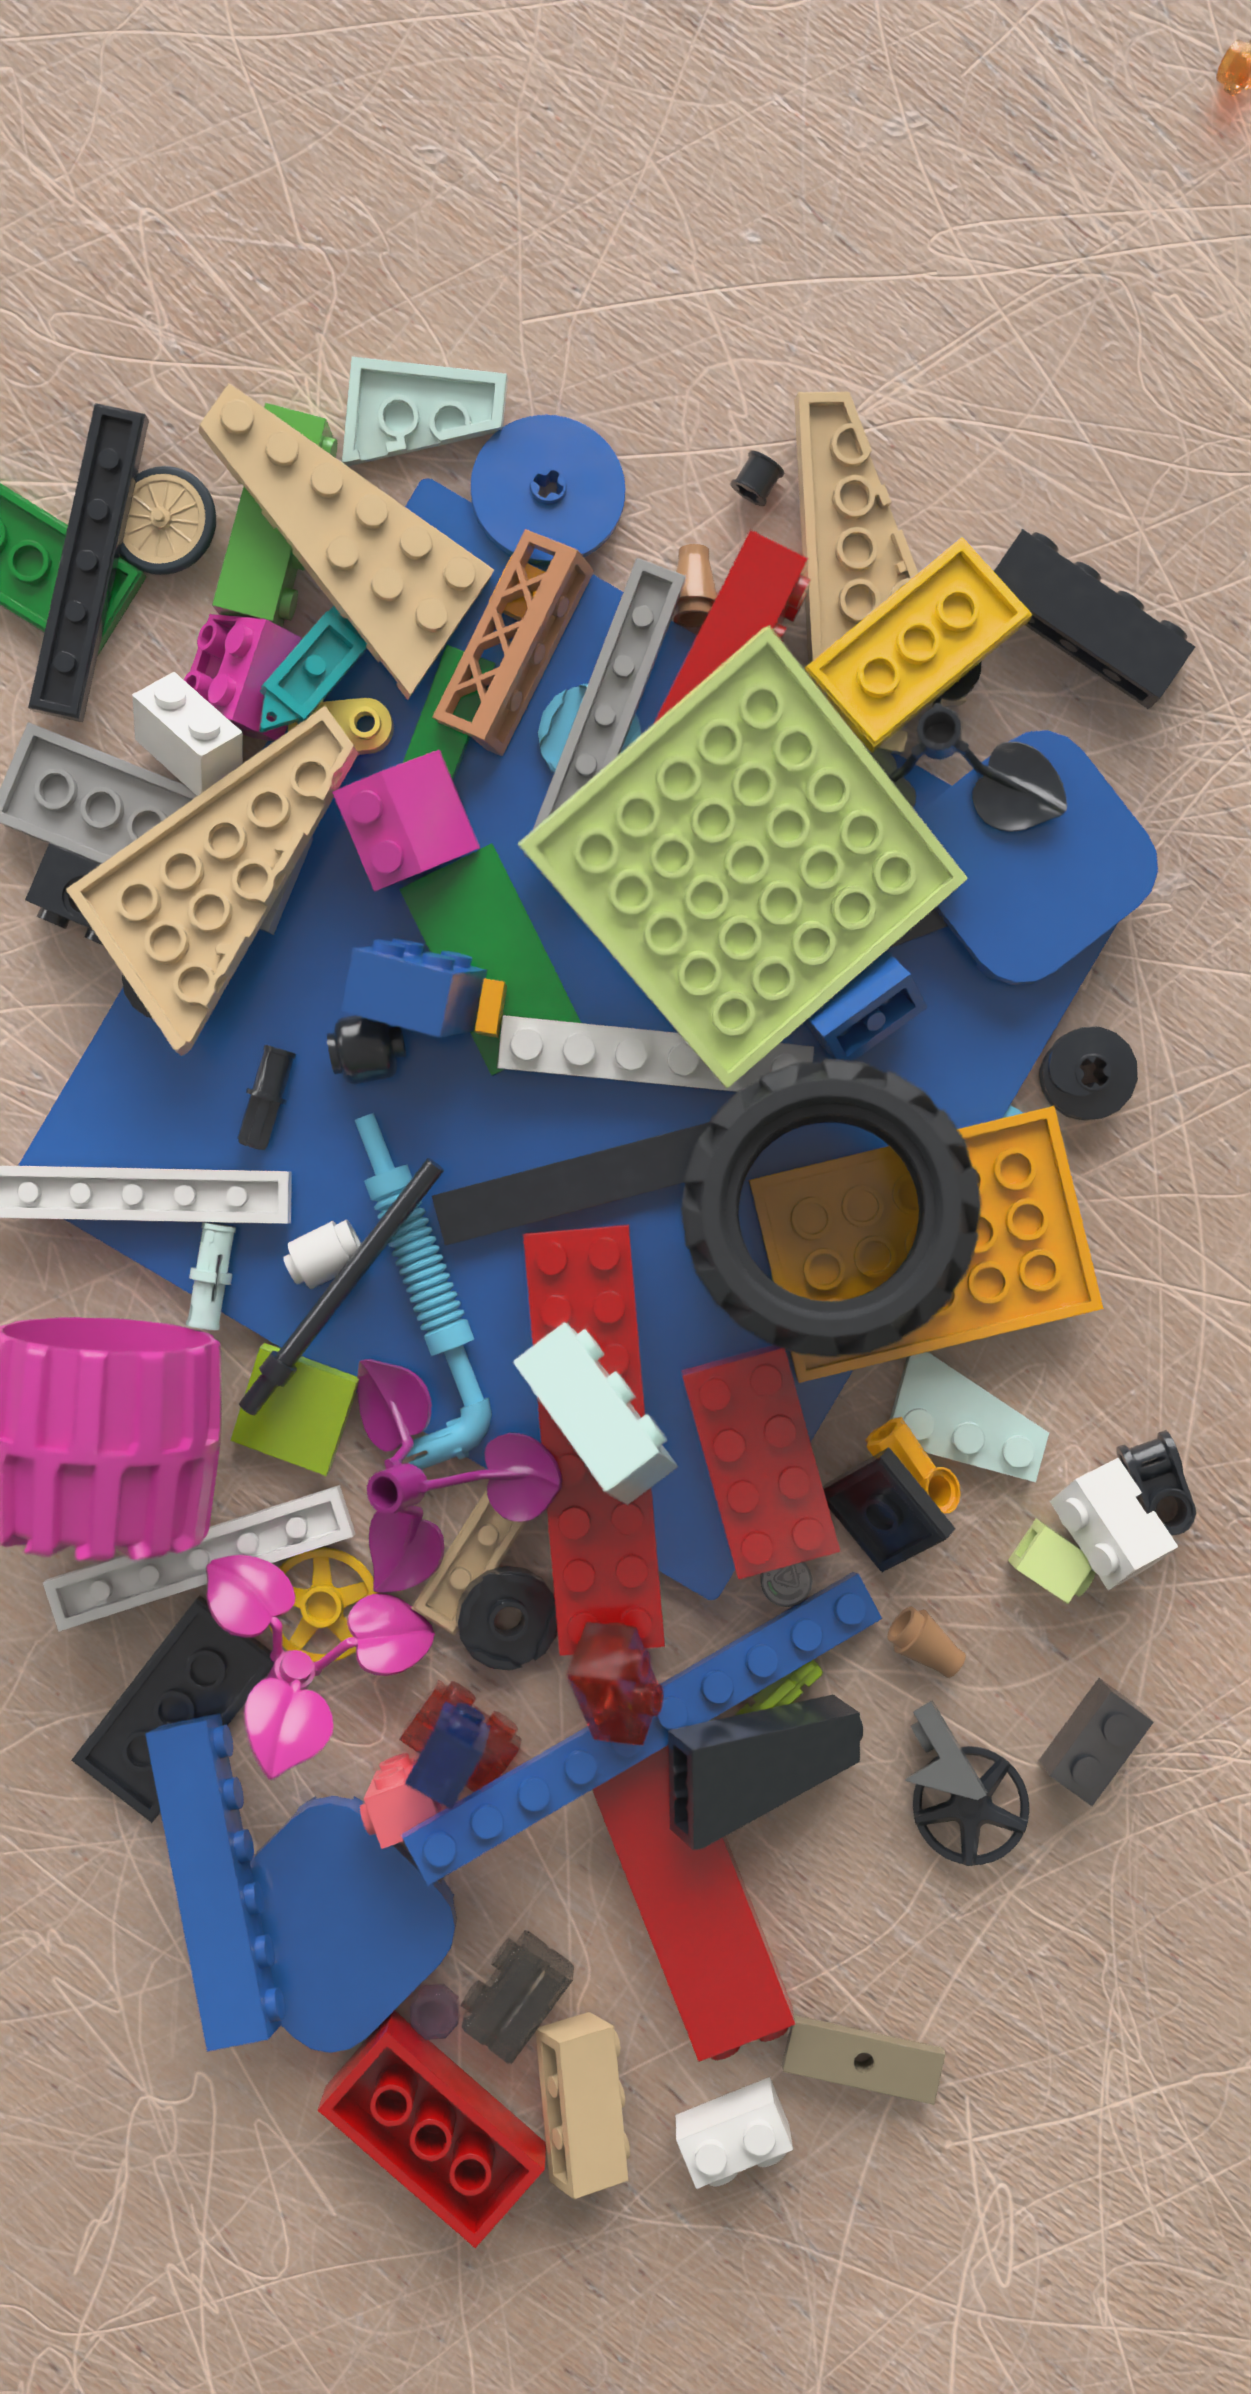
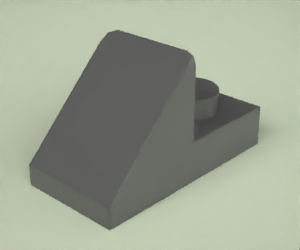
(952, 1770)

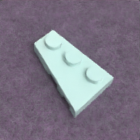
(417, 407)
(965, 1421)

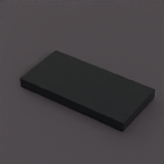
(188, 1677)

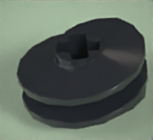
(1115, 1072)

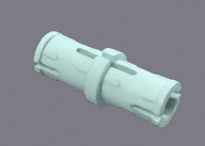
(210, 1276)

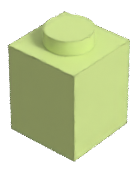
(1053, 1562)

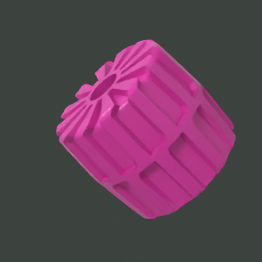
(107, 1436)

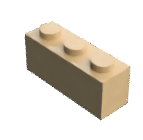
(582, 2104)

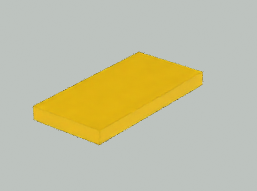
(917, 644)

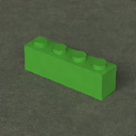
(258, 560)

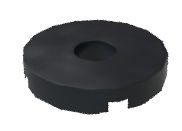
(490, 1594)

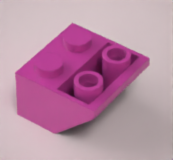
(233, 664)

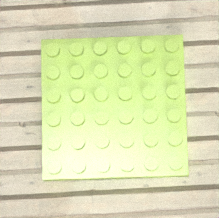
(744, 858)

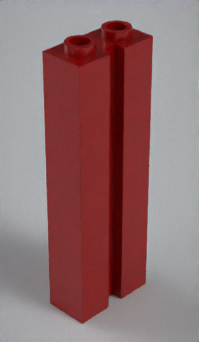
(695, 1917)

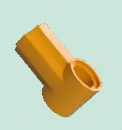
(937, 1482)

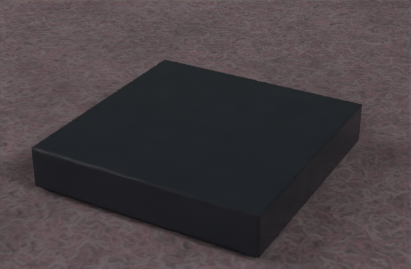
(886, 1510)

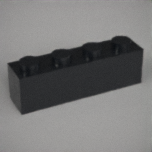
(1092, 621)

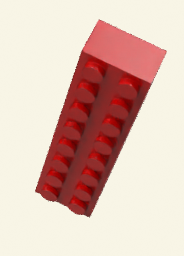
(598, 1545)

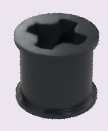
(757, 478)

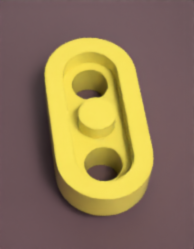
(347, 715)

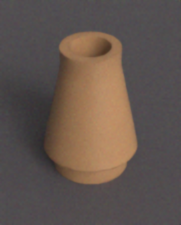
(699, 588)
(924, 1641)

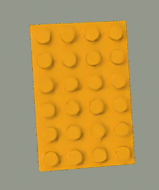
(853, 1219)

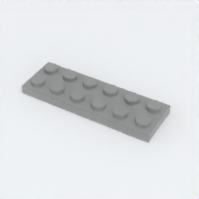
(94, 801)

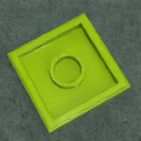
(302, 1418)

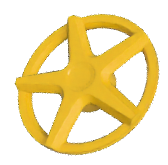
(322, 1602)

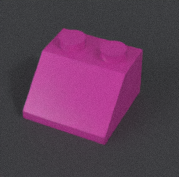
(406, 819)

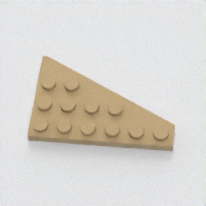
(201, 882)

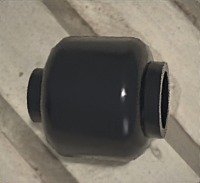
(365, 1049)

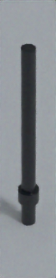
(280, 1365)

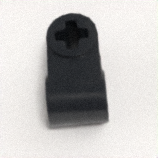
(1160, 1478)

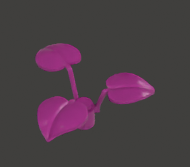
(401, 1543)

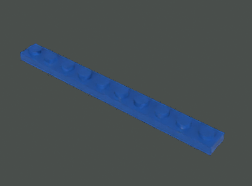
(690, 1698)

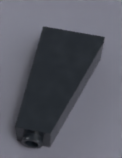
(754, 1762)

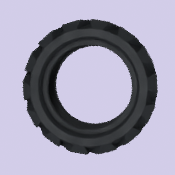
(852, 1096)

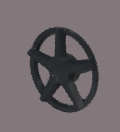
(974, 1813)

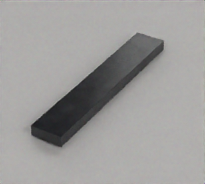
(88, 562)
(566, 1186)

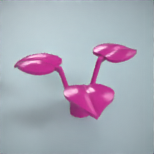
(280, 1715)

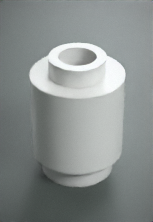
(321, 1253)

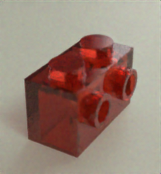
(615, 1683)

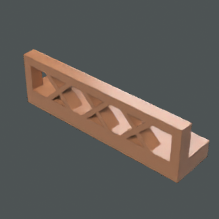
(530, 650)

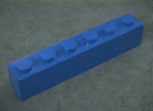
(215, 1882)

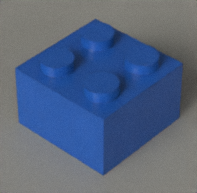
(414, 988)

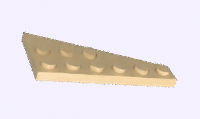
(845, 522)
(365, 550)

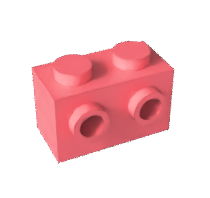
(392, 1805)

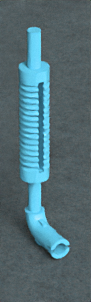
(434, 1301)

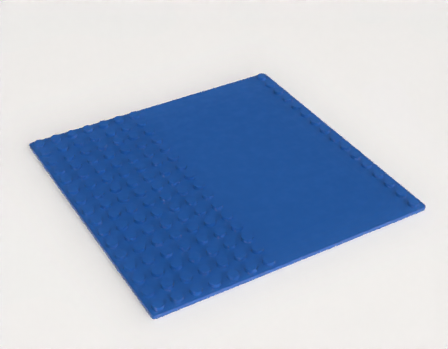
(153, 1109)

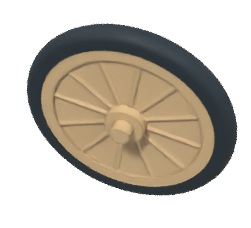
(168, 521)

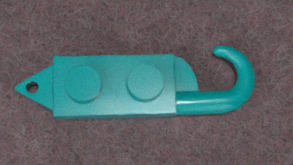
(311, 671)

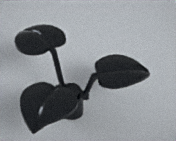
(1016, 786)

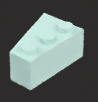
(596, 1413)

